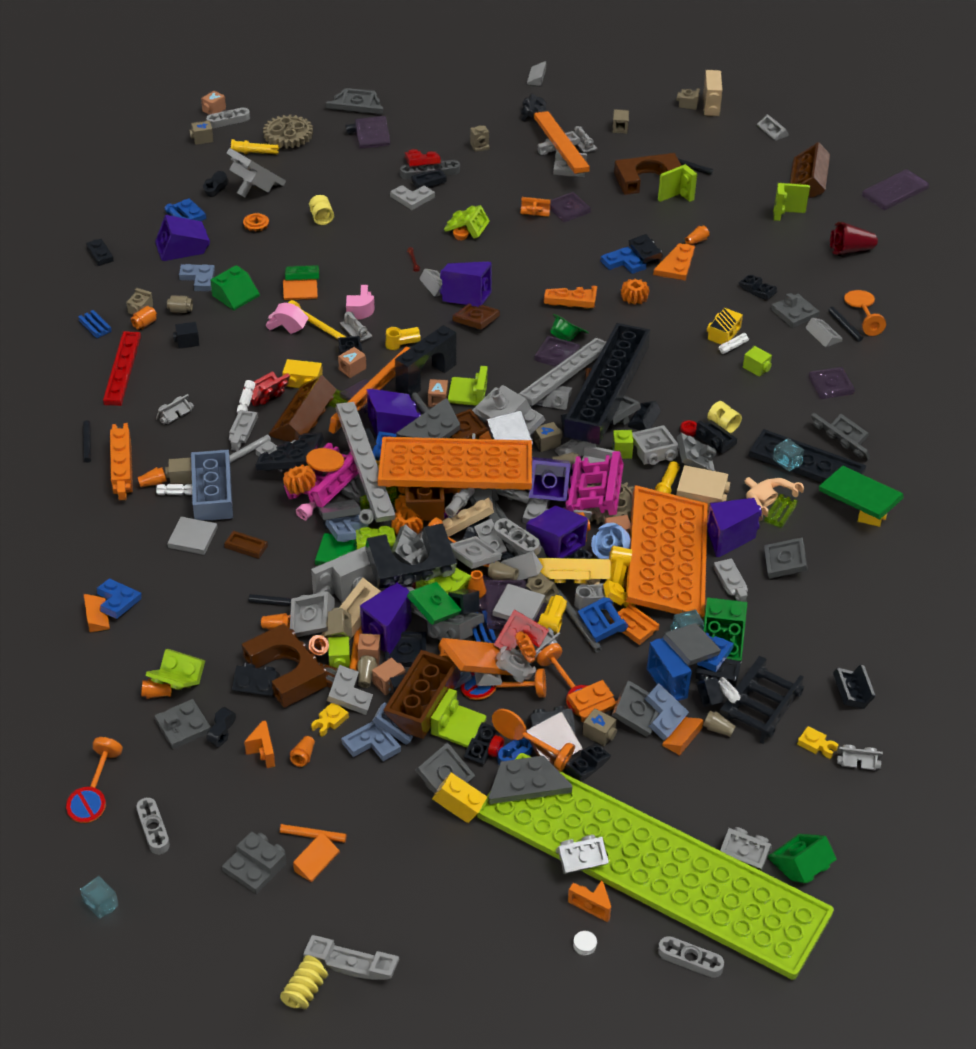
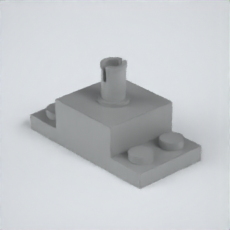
(252, 174)
(505, 401)
(343, 574)

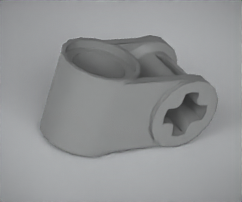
(588, 594)

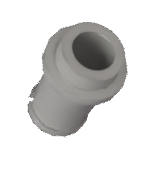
(366, 516)

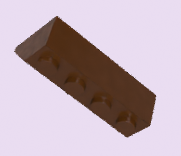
(811, 169)
(304, 409)
(426, 502)
(421, 693)

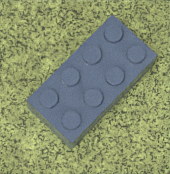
(211, 485)

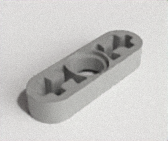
(228, 117)
(514, 530)
(150, 834)
(709, 957)

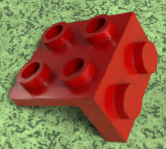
(268, 387)

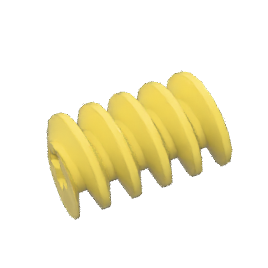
(304, 983)

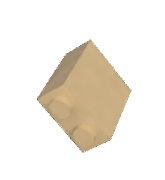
(712, 93)
(703, 485)

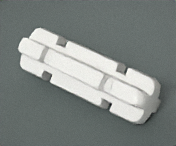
(733, 343)
(246, 395)
(174, 489)
(728, 690)

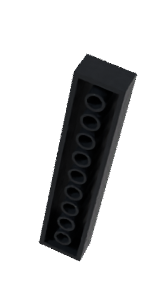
(606, 384)

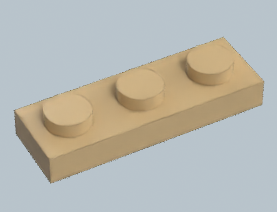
(468, 516)

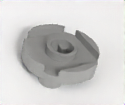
(515, 664)

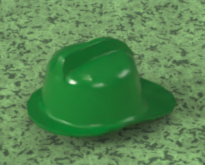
(564, 330)

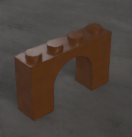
(628, 170)
(283, 644)

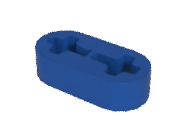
(513, 749)

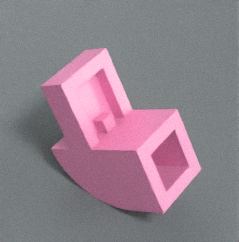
(361, 305)
(289, 316)

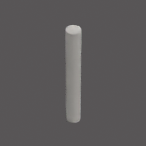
(249, 448)

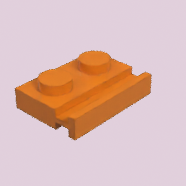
(639, 624)
(591, 697)

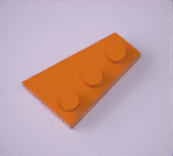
(676, 263)
(578, 297)

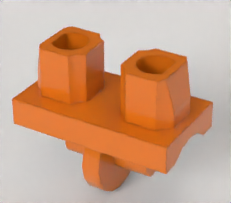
(535, 206)

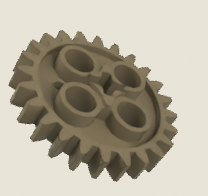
(288, 131)
(624, 504)

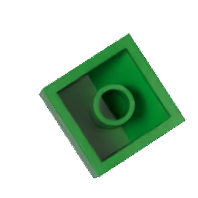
(234, 288)
(803, 857)

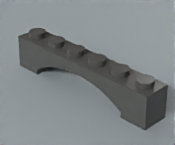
(482, 494)

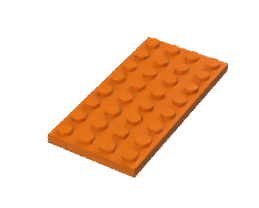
(455, 463)
(667, 552)

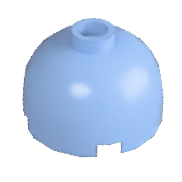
(609, 535)

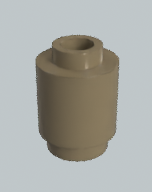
(180, 304)

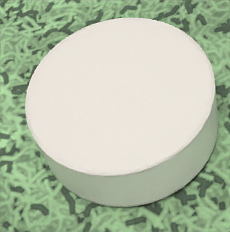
(584, 943)

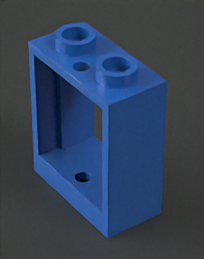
(668, 669)

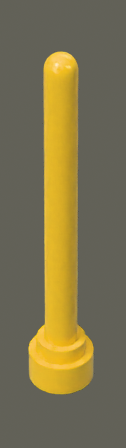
(319, 324)

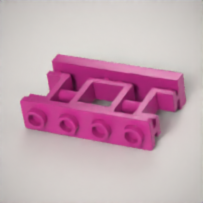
(596, 473)
(332, 483)

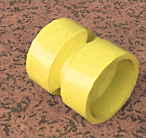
(321, 209)
(724, 416)

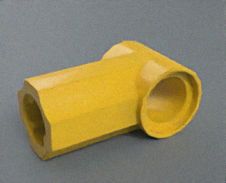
(397, 337)
(620, 559)
(553, 614)

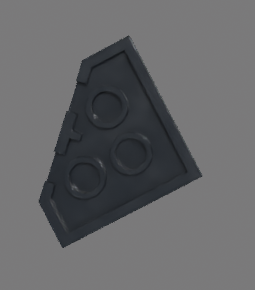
(290, 454)

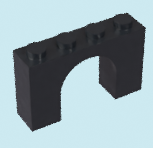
(408, 366)
(389, 570)

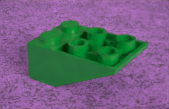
(727, 621)

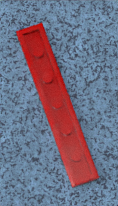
(122, 368)

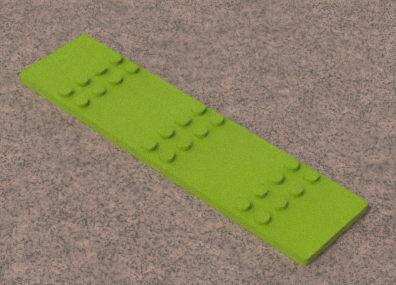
(674, 874)

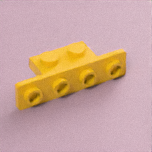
(576, 569)

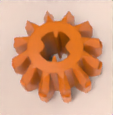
(635, 291)
(299, 479)
(407, 517)

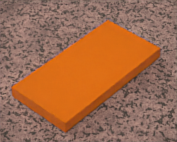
(473, 655)

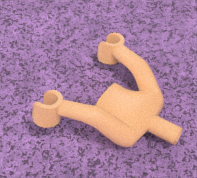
(765, 494)

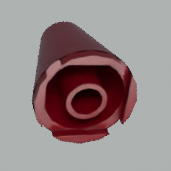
(851, 239)

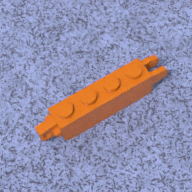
(121, 461)

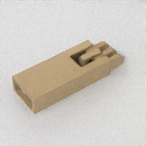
(359, 595)

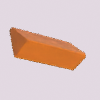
(300, 289)
(96, 619)
(683, 735)
(315, 858)

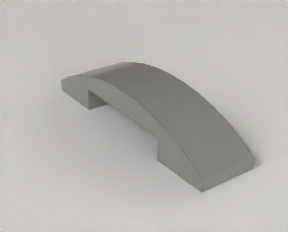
(351, 962)

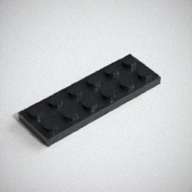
(816, 462)

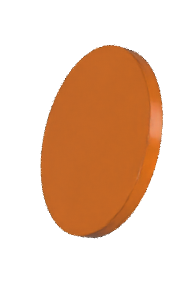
(325, 459)

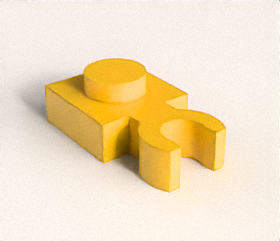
(615, 593)
(331, 717)
(816, 741)

